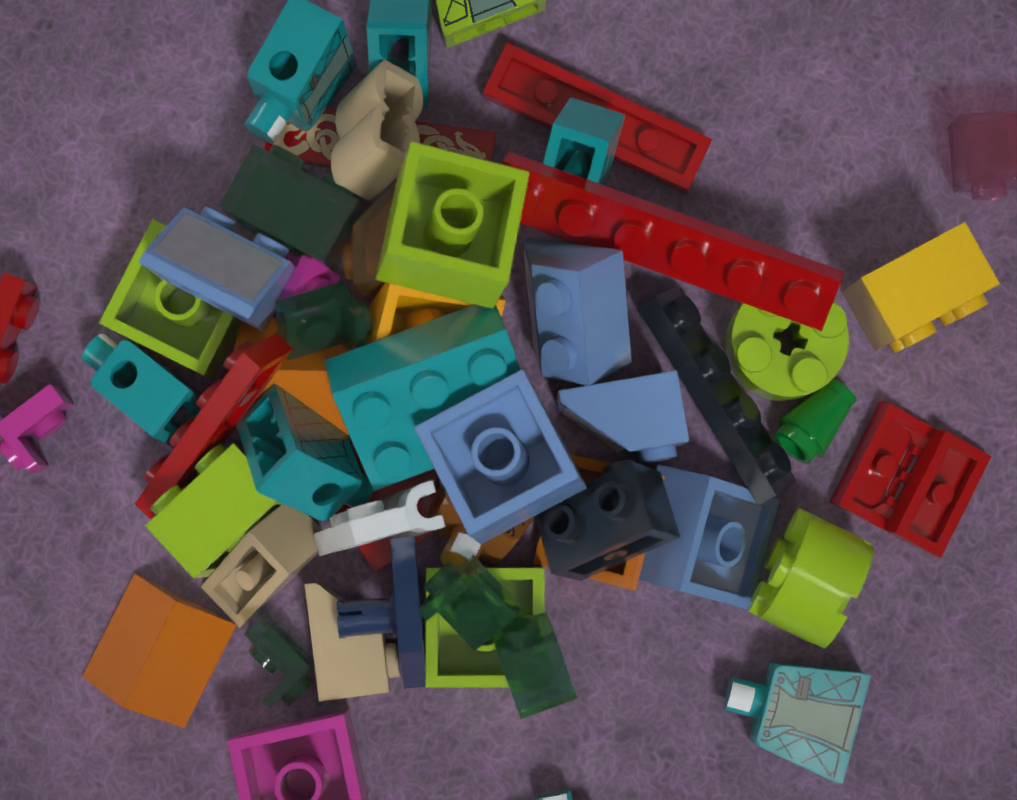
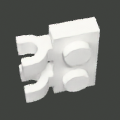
(379, 520)

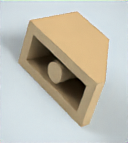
(263, 563)
(351, 664)

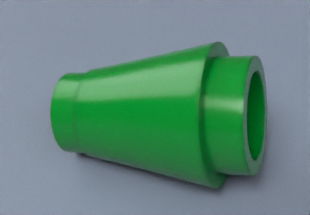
(814, 422)

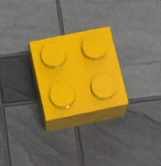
(928, 283)

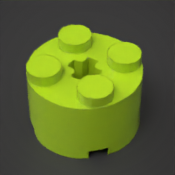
(791, 376)
(812, 578)

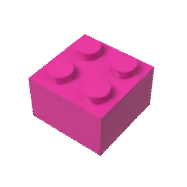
(299, 760)

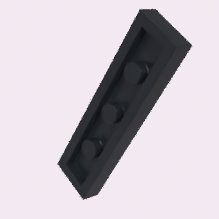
(725, 407)

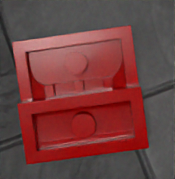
(933, 490)

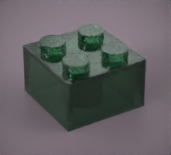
(291, 206)

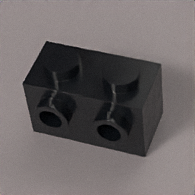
(608, 521)

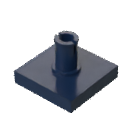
(393, 614)

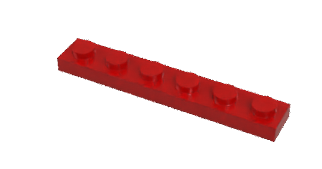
(678, 244)

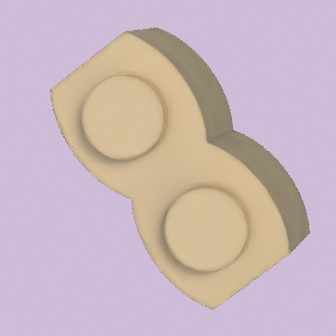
(376, 129)

